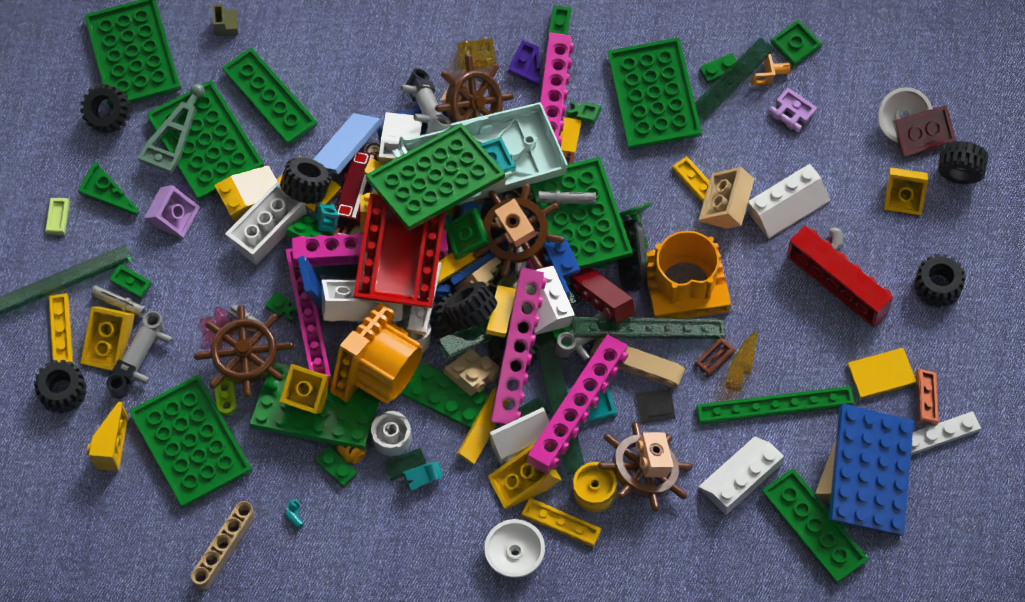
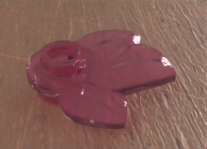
(220, 318)

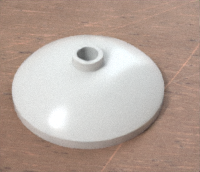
(900, 100)
(514, 536)

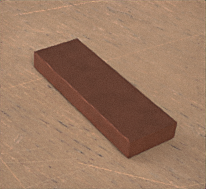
(927, 397)

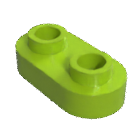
(226, 398)

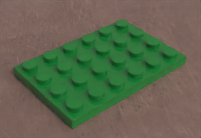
(133, 50)
(654, 93)
(214, 143)
(435, 176)
(591, 230)
(338, 424)
(190, 441)

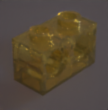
(475, 49)

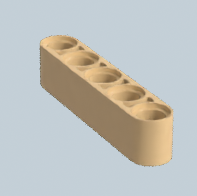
(648, 366)
(223, 536)

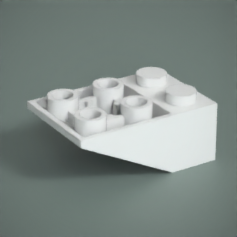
(393, 128)

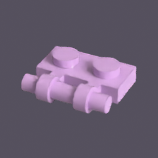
(795, 105)

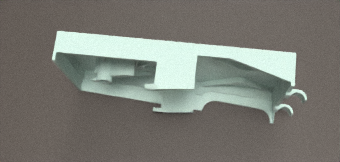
(527, 138)

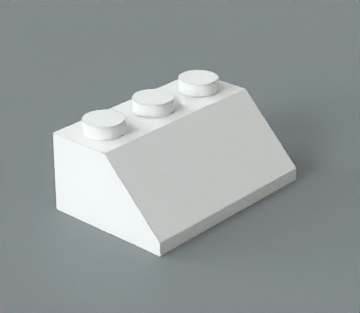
(555, 307)
(518, 435)

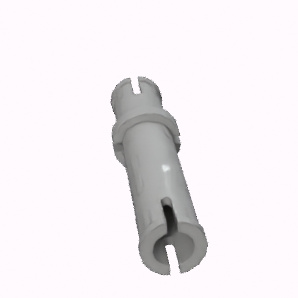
(567, 197)
(124, 304)

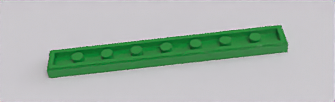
(774, 405)

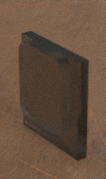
(655, 406)

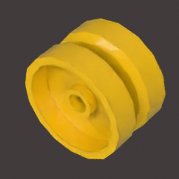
(594, 488)

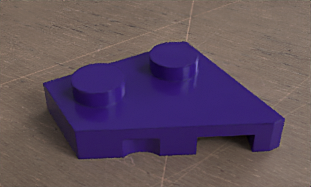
(526, 63)

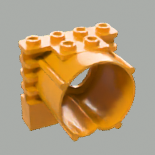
(693, 297)
(376, 358)

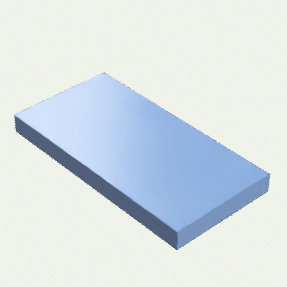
(347, 142)

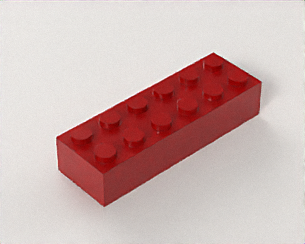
(839, 276)

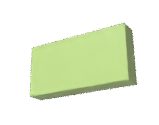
(57, 216)

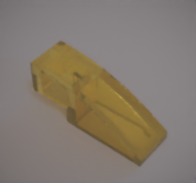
(742, 363)

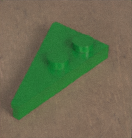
(101, 188)

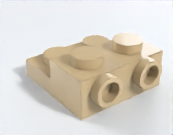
(482, 274)
(472, 372)

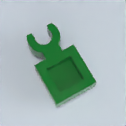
(587, 112)
(281, 306)

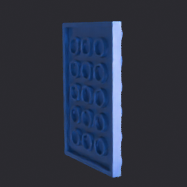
(871, 470)

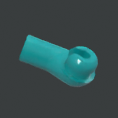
(292, 514)

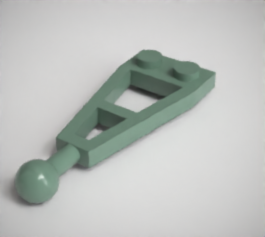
(161, 158)

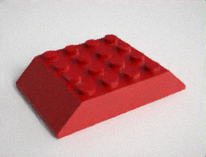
(397, 262)

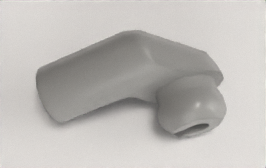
(837, 238)

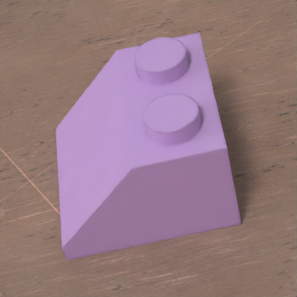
(172, 211)

